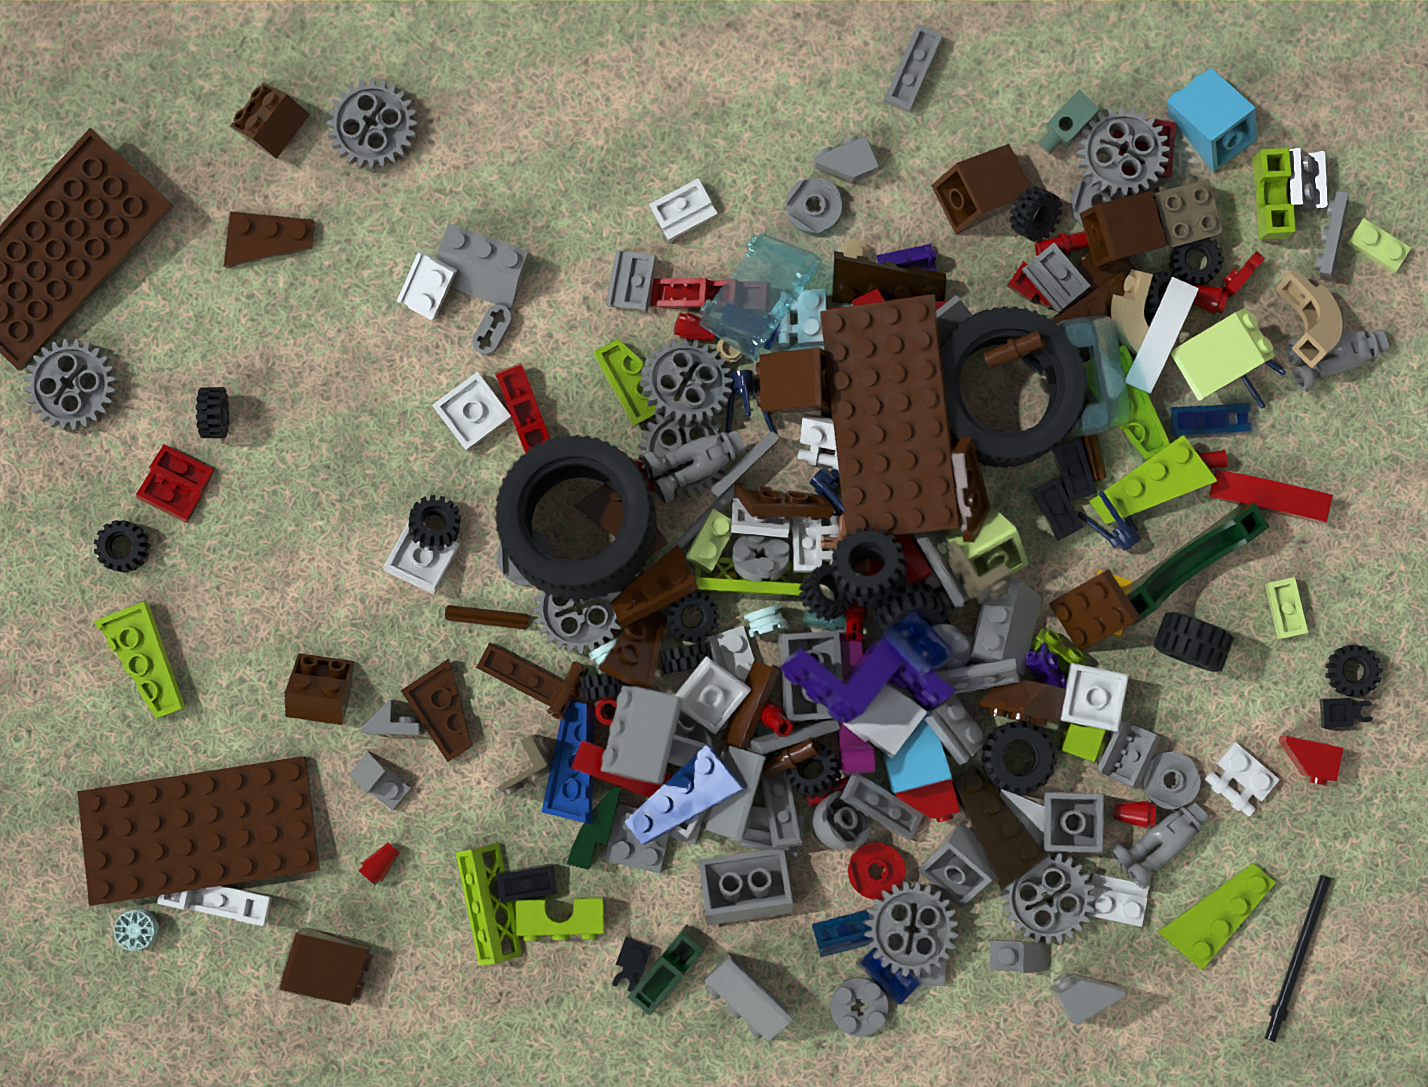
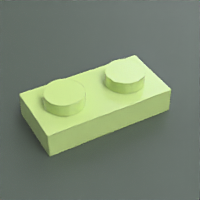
(1378, 245)
(710, 541)
(1286, 608)

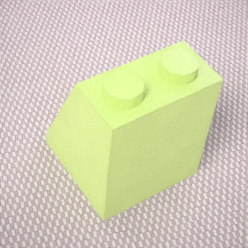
(1222, 353)
(994, 545)

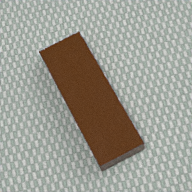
(519, 674)
(747, 714)

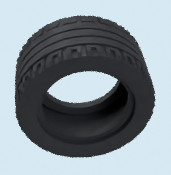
(1064, 374)
(564, 460)

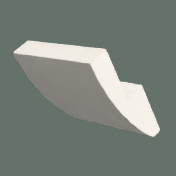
(887, 720)

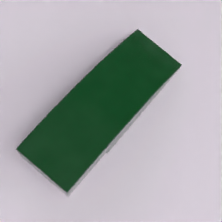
(599, 831)
(668, 969)

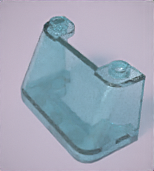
(759, 293)
(1113, 402)

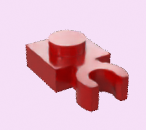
(1237, 278)
(1024, 287)

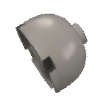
(839, 823)

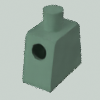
(1077, 114)

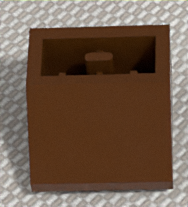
(269, 119)
(319, 689)
(1025, 701)

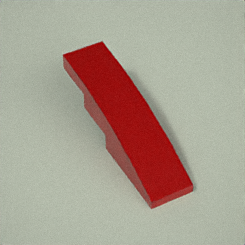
(684, 292)
(522, 406)
(1271, 496)
(590, 760)

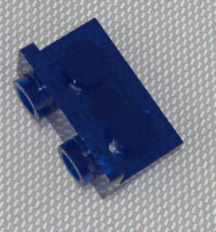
(919, 643)

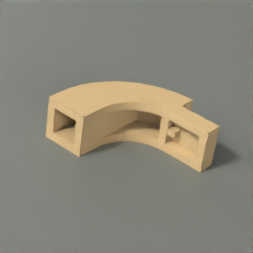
(1129, 313)
(1319, 314)

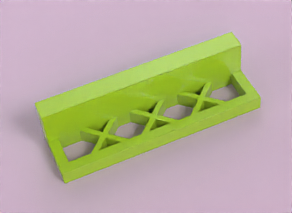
(746, 586)
(481, 912)

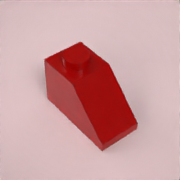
(1313, 759)
(933, 800)

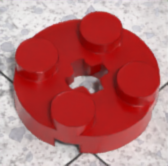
(862, 861)

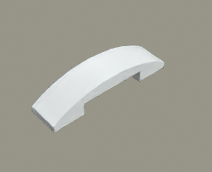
(1161, 335)
(222, 901)

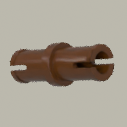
(1014, 349)
(567, 690)
(790, 757)

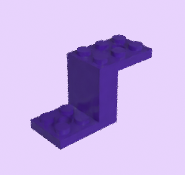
(864, 681)

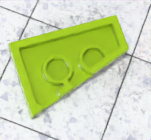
(623, 374)

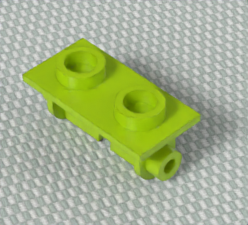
(1064, 653)

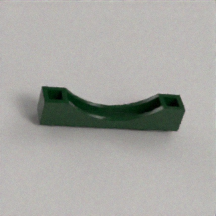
(1218, 540)

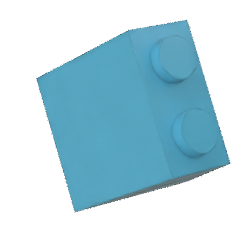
(1213, 118)
(917, 761)

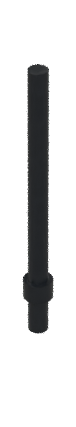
(1279, 1011)

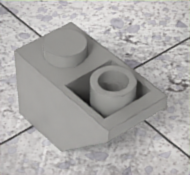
(848, 162)

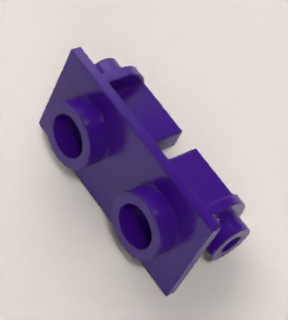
(919, 257)
(1046, 664)

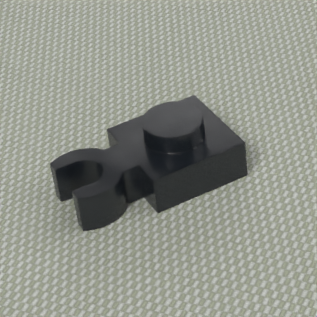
(1340, 712)
(632, 959)

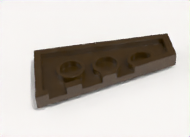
(859, 276)
(1006, 841)

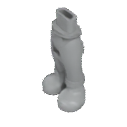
(1350, 352)
(708, 457)
(1170, 832)

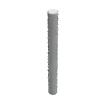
(692, 532)

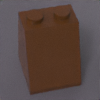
(980, 187)
(1123, 228)
(793, 381)
(326, 967)

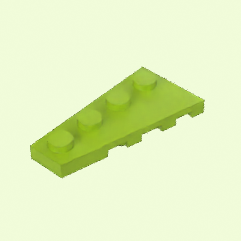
(1144, 426)
(1159, 479)
(141, 650)
(1214, 919)

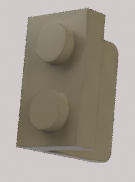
(1188, 211)
(990, 585)
(537, 751)

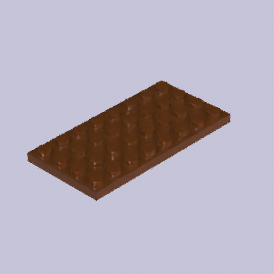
(69, 242)
(891, 416)
(198, 831)

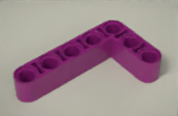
(855, 754)

